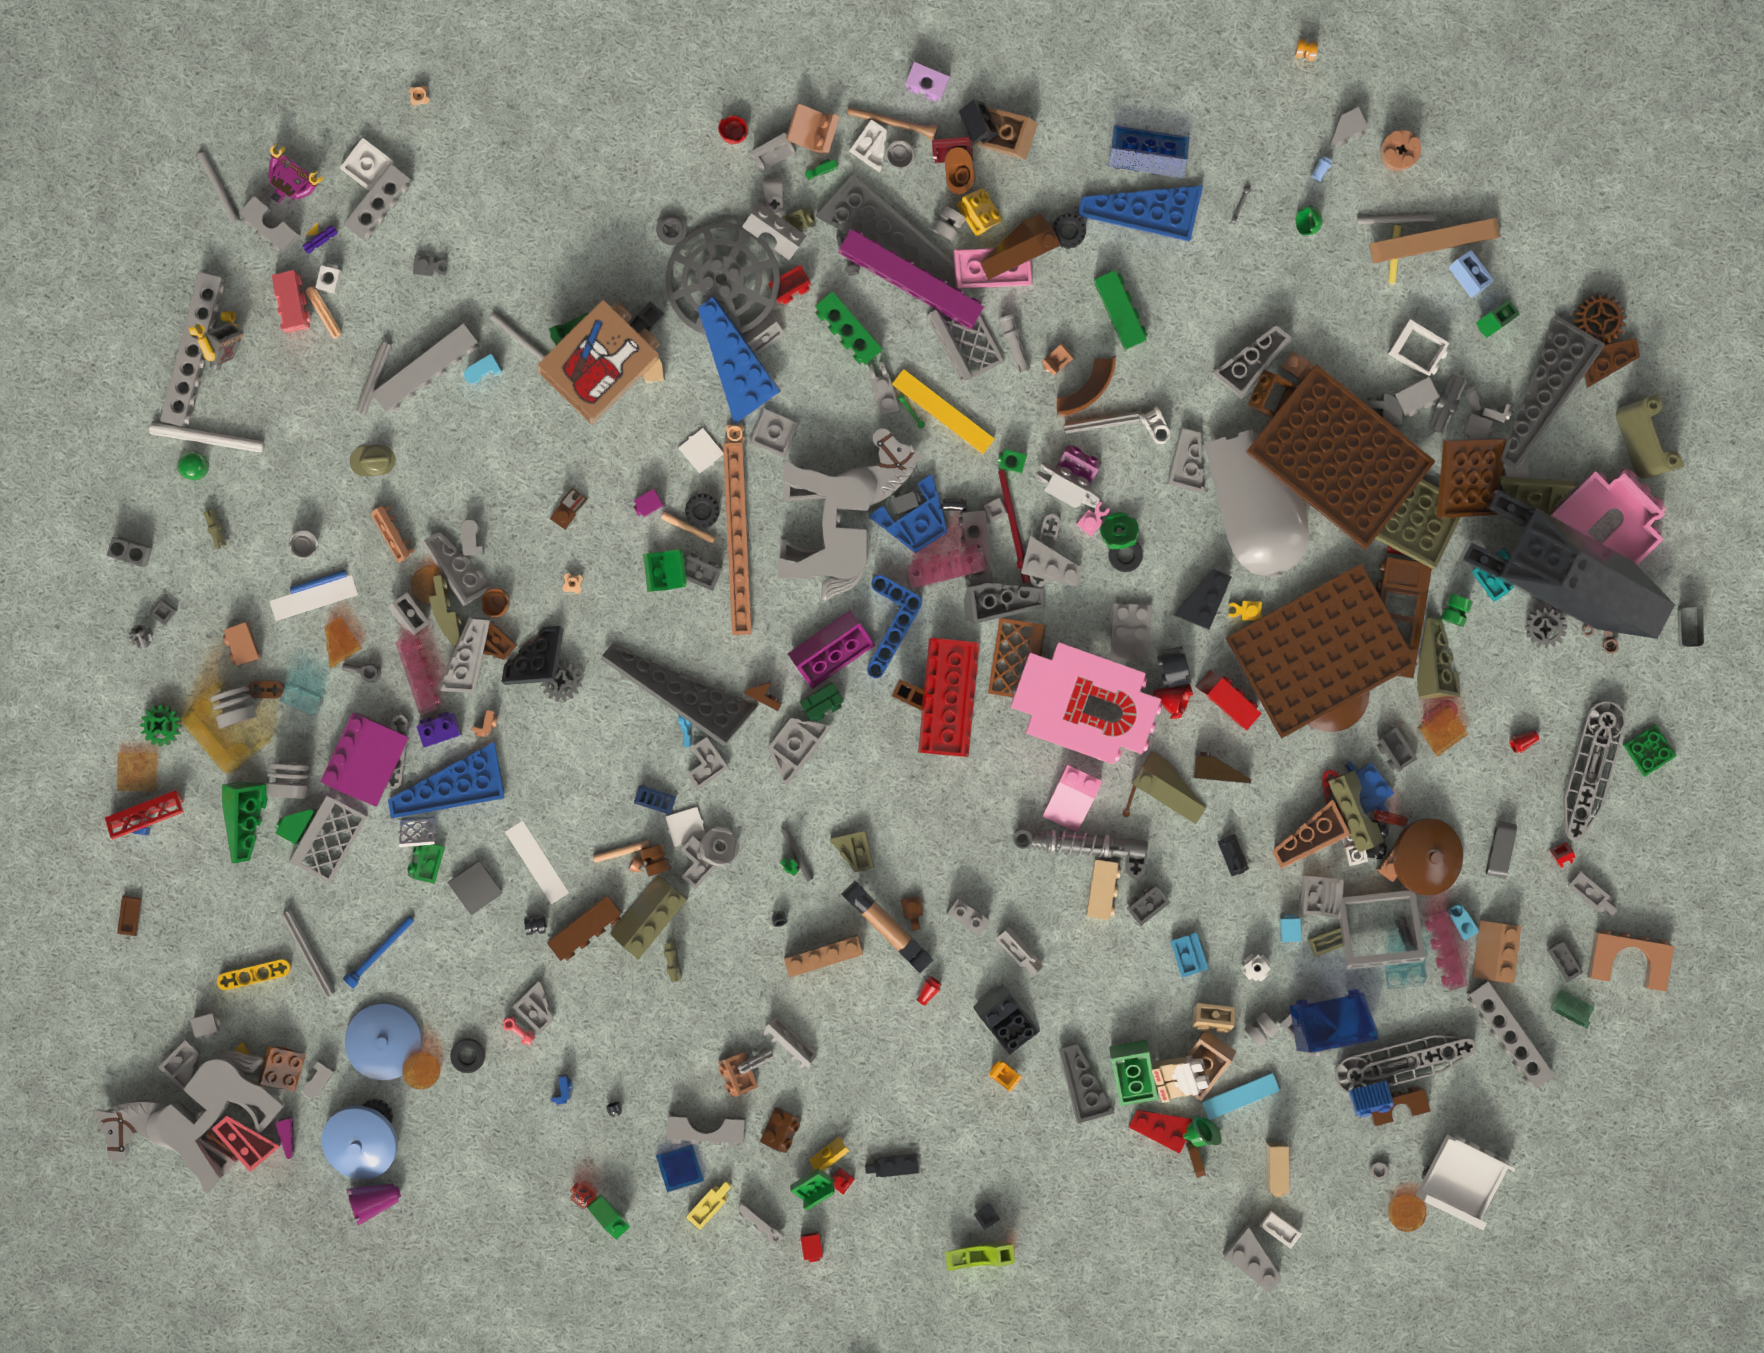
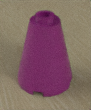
(372, 1200)

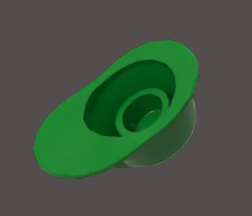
(1202, 1132)

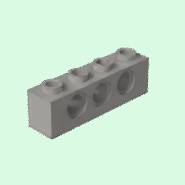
(355, 221)

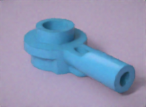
(685, 727)

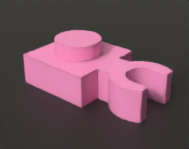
(1091, 521)

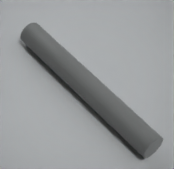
(797, 855)

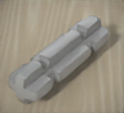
(755, 1061)

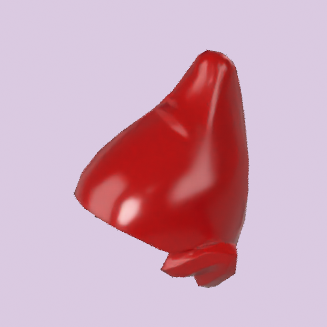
(1174, 699)

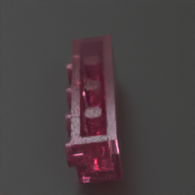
(948, 567)
(417, 675)
(1446, 950)

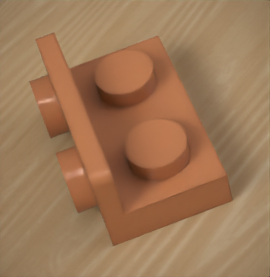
(736, 1082)

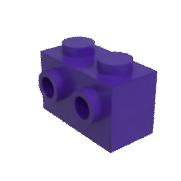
(438, 730)

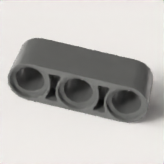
(1501, 849)

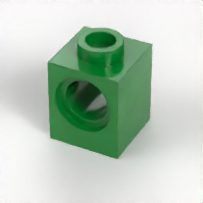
(1018, 468)

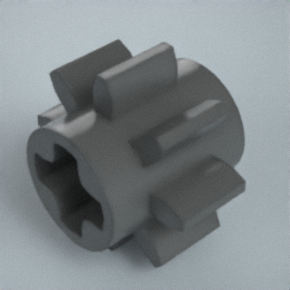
(140, 636)

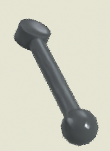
(1246, 190)

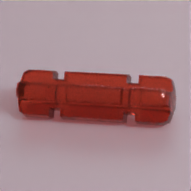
(1390, 818)

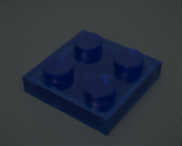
(680, 1168)

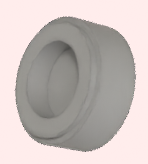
(1378, 1170)

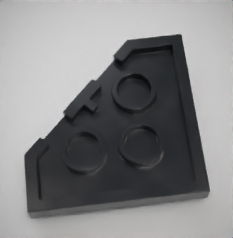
(536, 659)

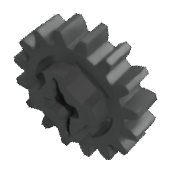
(1537, 627)
(571, 683)

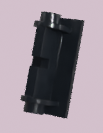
(1380, 849)
(1233, 855)

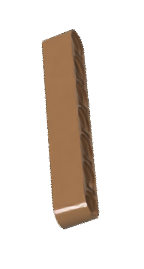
(1434, 240)

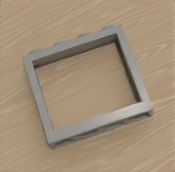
(1381, 959)

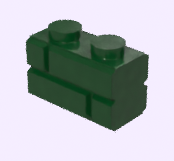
(822, 701)

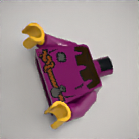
(289, 177)

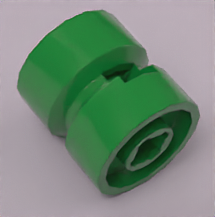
(1456, 610)

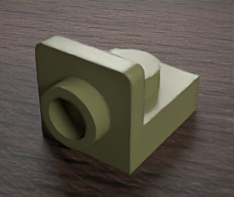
(801, 219)

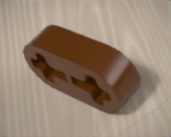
(265, 694)
(1195, 1160)

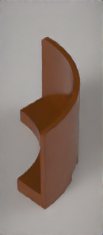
(1090, 392)

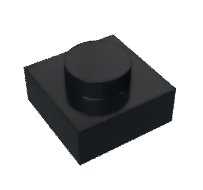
(986, 1216)

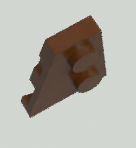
(498, 643)

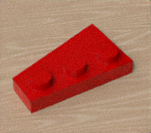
(1161, 1128)

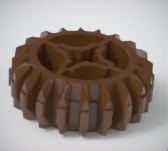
(1617, 317)

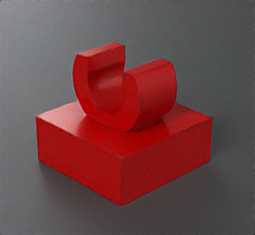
(1562, 854)
(842, 1180)

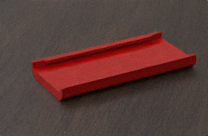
(948, 697)

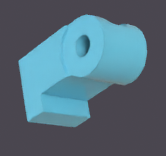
(475, 372)
(1462, 921)

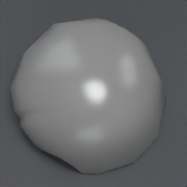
(900, 154)
(303, 544)

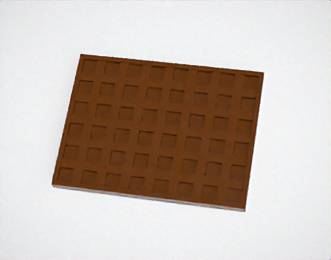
(1321, 651)

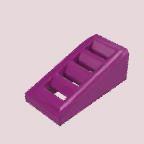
(286, 1134)

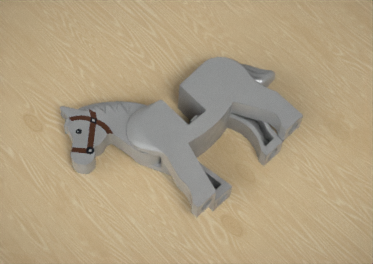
(854, 490)
(178, 1129)

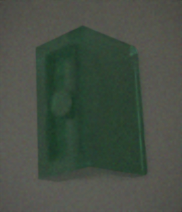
(1572, 1008)

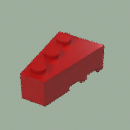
(1228, 699)

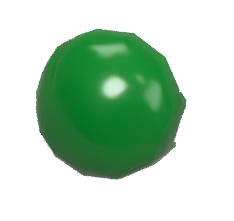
(1308, 220)
(193, 465)

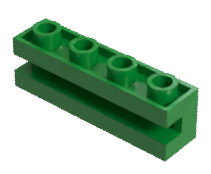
(1120, 310)

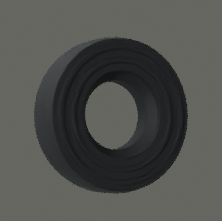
(1129, 566)
(467, 1067)

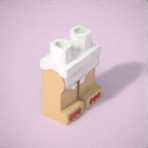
(1179, 1077)

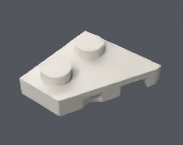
(871, 145)

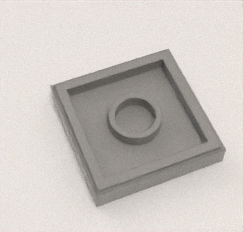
(774, 432)

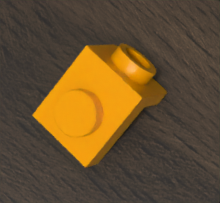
(1004, 1075)

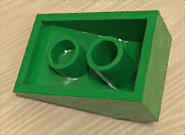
(1133, 1072)

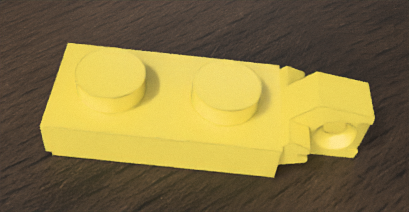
(709, 1205)

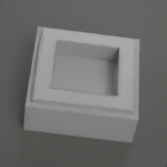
(994, 509)

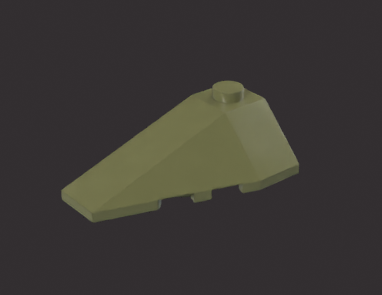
(1435, 672)
(1165, 785)

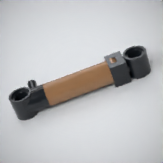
(887, 926)

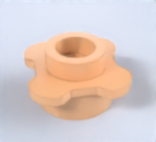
(414, 91)
(738, 429)
(576, 579)

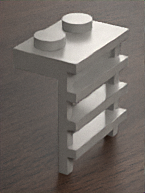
(1321, 896)

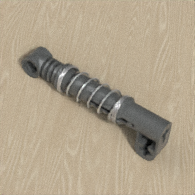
(1088, 845)

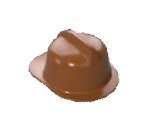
(959, 170)

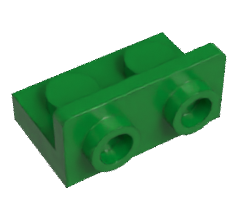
(425, 862)

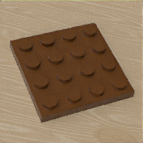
(1469, 476)

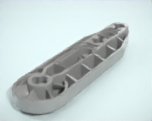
(1589, 780)
(1415, 1060)

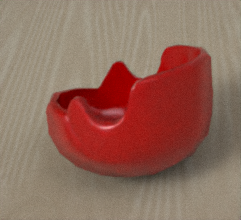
(733, 129)

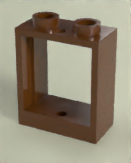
(1263, 390)

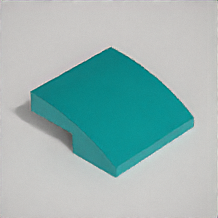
(1493, 586)

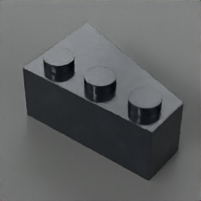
(1205, 600)

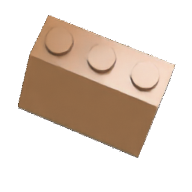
(1497, 951)

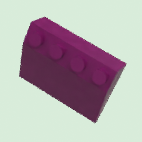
(364, 759)

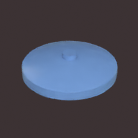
(382, 1040)
(359, 1142)

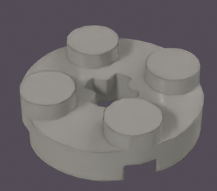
(727, 840)

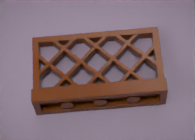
(1035, 647)

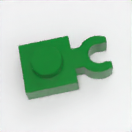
(825, 167)

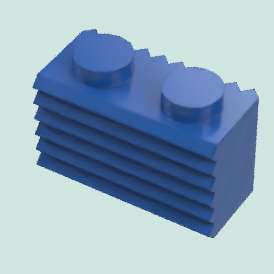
(1371, 1099)

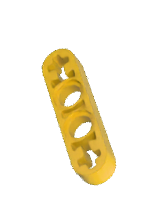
(254, 976)

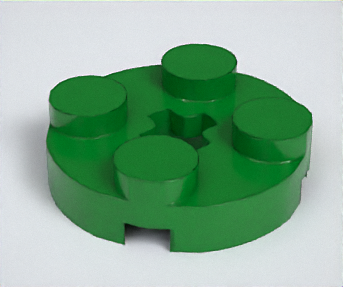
(1123, 540)

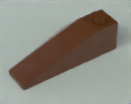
(1026, 242)

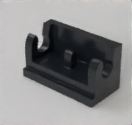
(978, 122)

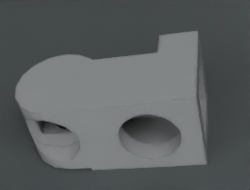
(469, 533)
(319, 1080)

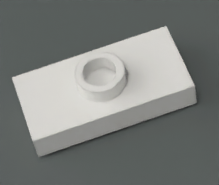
(1280, 1229)

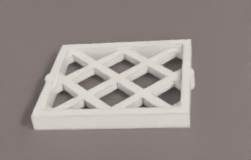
(414, 822)

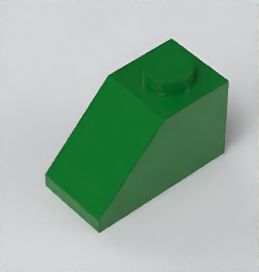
(1497, 318)
(293, 826)
(608, 1216)

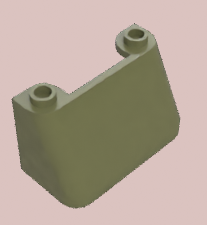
(1642, 439)

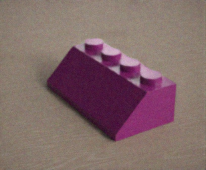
(831, 649)

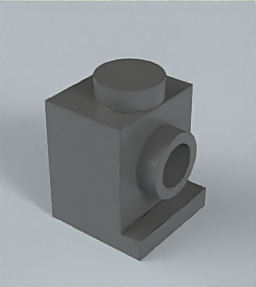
(905, 501)

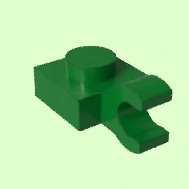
(790, 866)

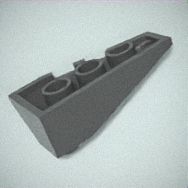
(996, 600)

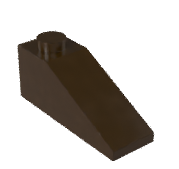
(1214, 769)

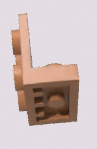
(812, 129)

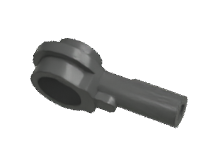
(369, 672)

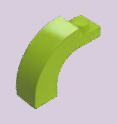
(980, 1254)

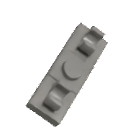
(790, 1042)

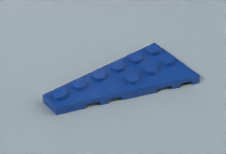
(1152, 211)
(740, 371)
(461, 784)

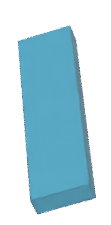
(1240, 1096)

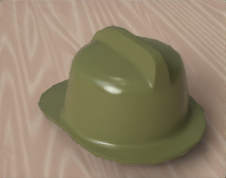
(372, 460)

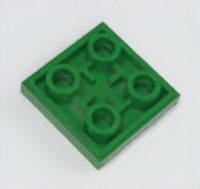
(1649, 750)

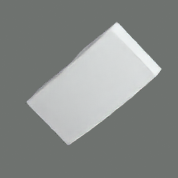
(1352, 854)

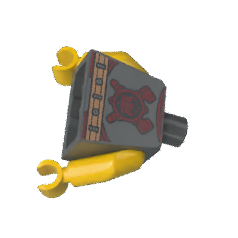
(220, 343)

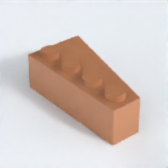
(1316, 834)

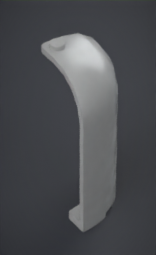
(1259, 512)

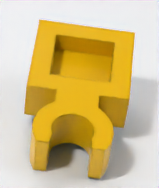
(1249, 610)

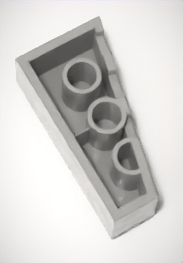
(1246, 368)

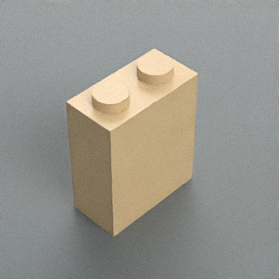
(1277, 1168)

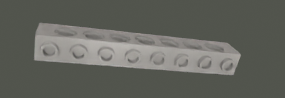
(179, 376)

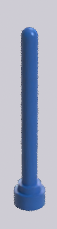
(353, 977)

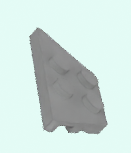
(795, 745)

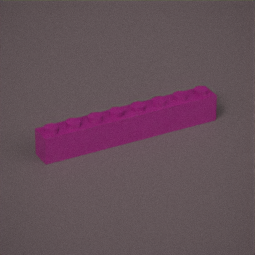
(911, 279)

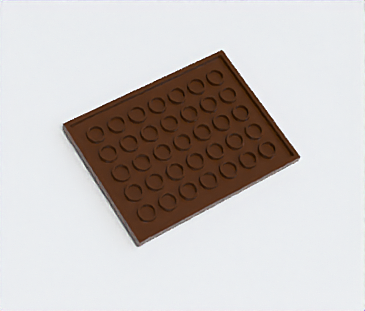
(1340, 456)

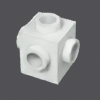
(1252, 960)

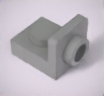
(1493, 413)

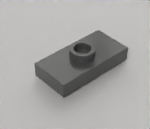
(1564, 960)

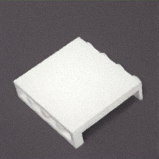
(1463, 1180)

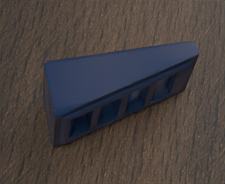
(641, 789)

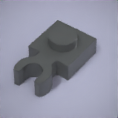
(425, 266)

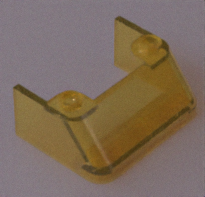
(225, 758)

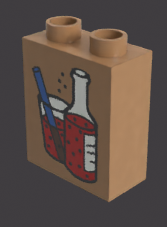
(599, 360)

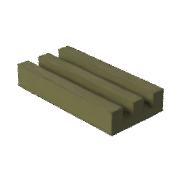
(1313, 946)

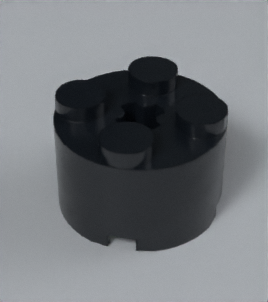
(1174, 666)

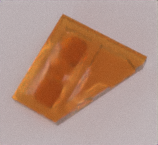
(340, 642)

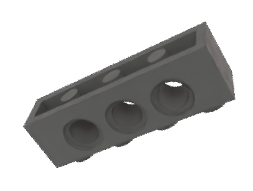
(977, 519)

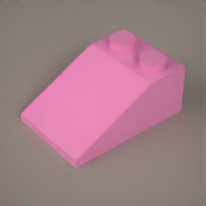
(1072, 798)

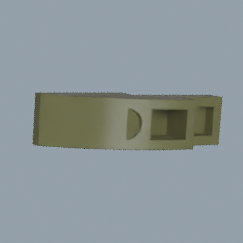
(447, 620)

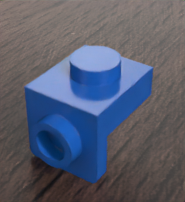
(566, 1086)

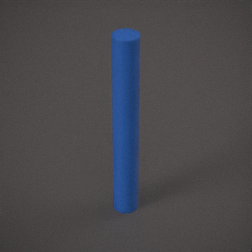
(317, 582)

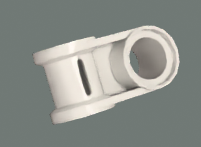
(1155, 424)

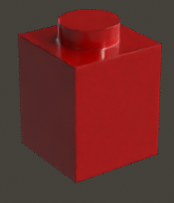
(811, 1246)

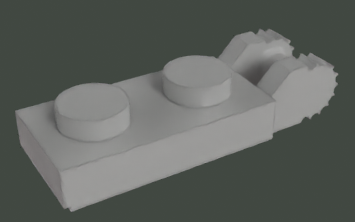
(883, 390)

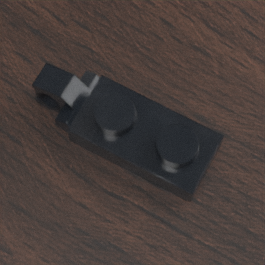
(894, 1166)

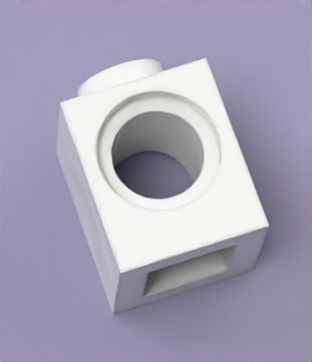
(333, 286)

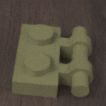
(673, 967)

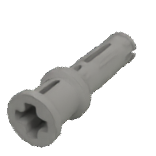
(1011, 333)

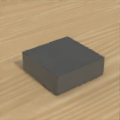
(163, 612)

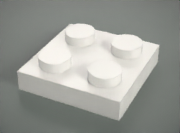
(366, 164)

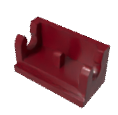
(942, 146)

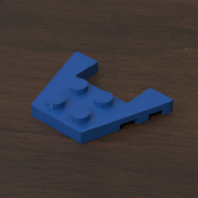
(919, 526)

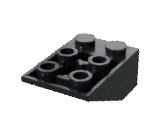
(1006, 1019)

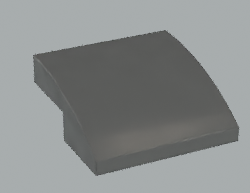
(475, 887)

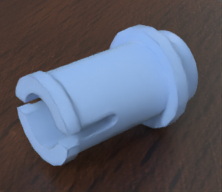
(1321, 168)

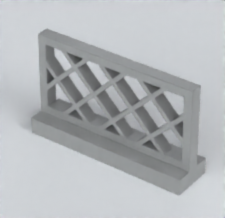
(953, 350)
(311, 834)

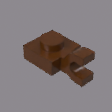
(912, 909)

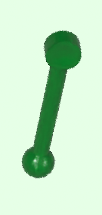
(901, 398)

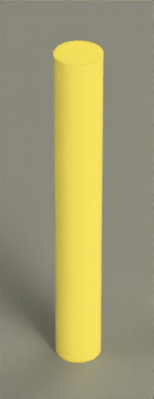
(1394, 263)

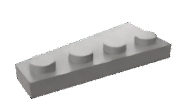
(466, 659)

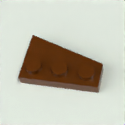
(1611, 359)

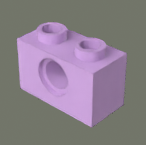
(919, 73)

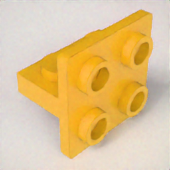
(979, 211)

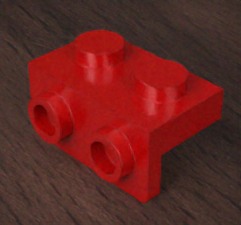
(791, 284)

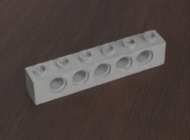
(1542, 1072)

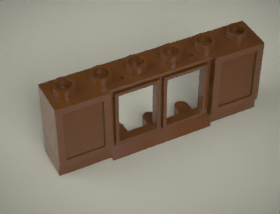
(1408, 579)

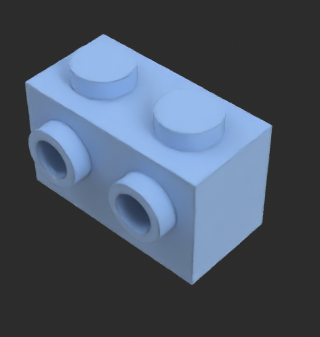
(1471, 274)

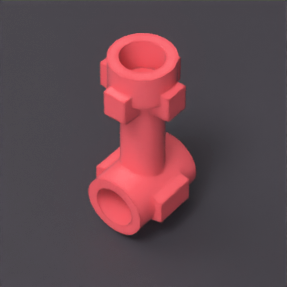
(510, 1024)

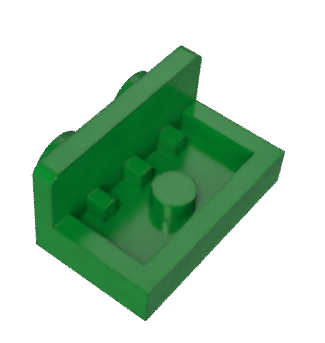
(813, 1188)

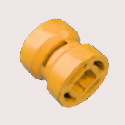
(1306, 49)

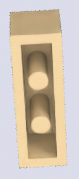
(1103, 889)

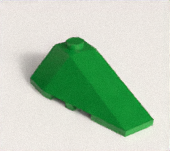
(241, 811)

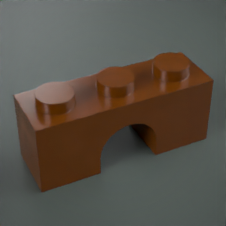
(1415, 1100)

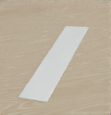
(313, 598)
(537, 862)

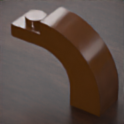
(908, 694)

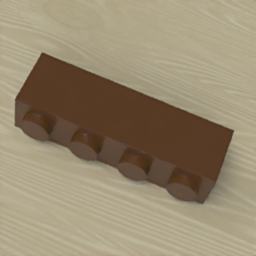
(584, 928)

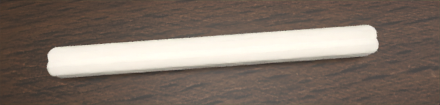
(206, 437)

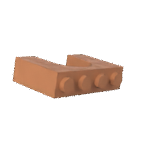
(1607, 946)

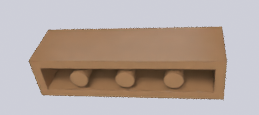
(823, 956)

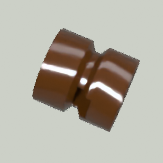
(655, 860)

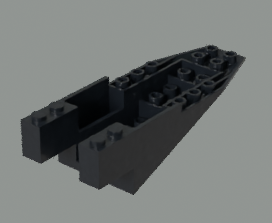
(1573, 573)

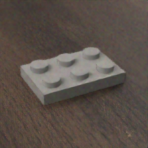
(1130, 633)

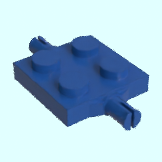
(1374, 788)

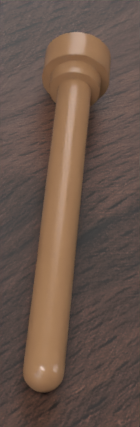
(928, 130)

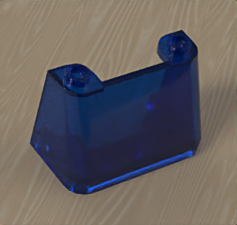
(1333, 1022)

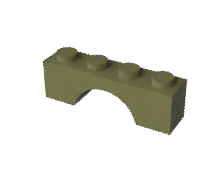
(1347, 794)

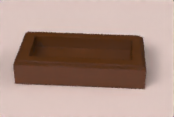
(129, 915)

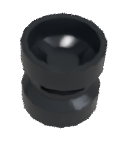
(533, 925)

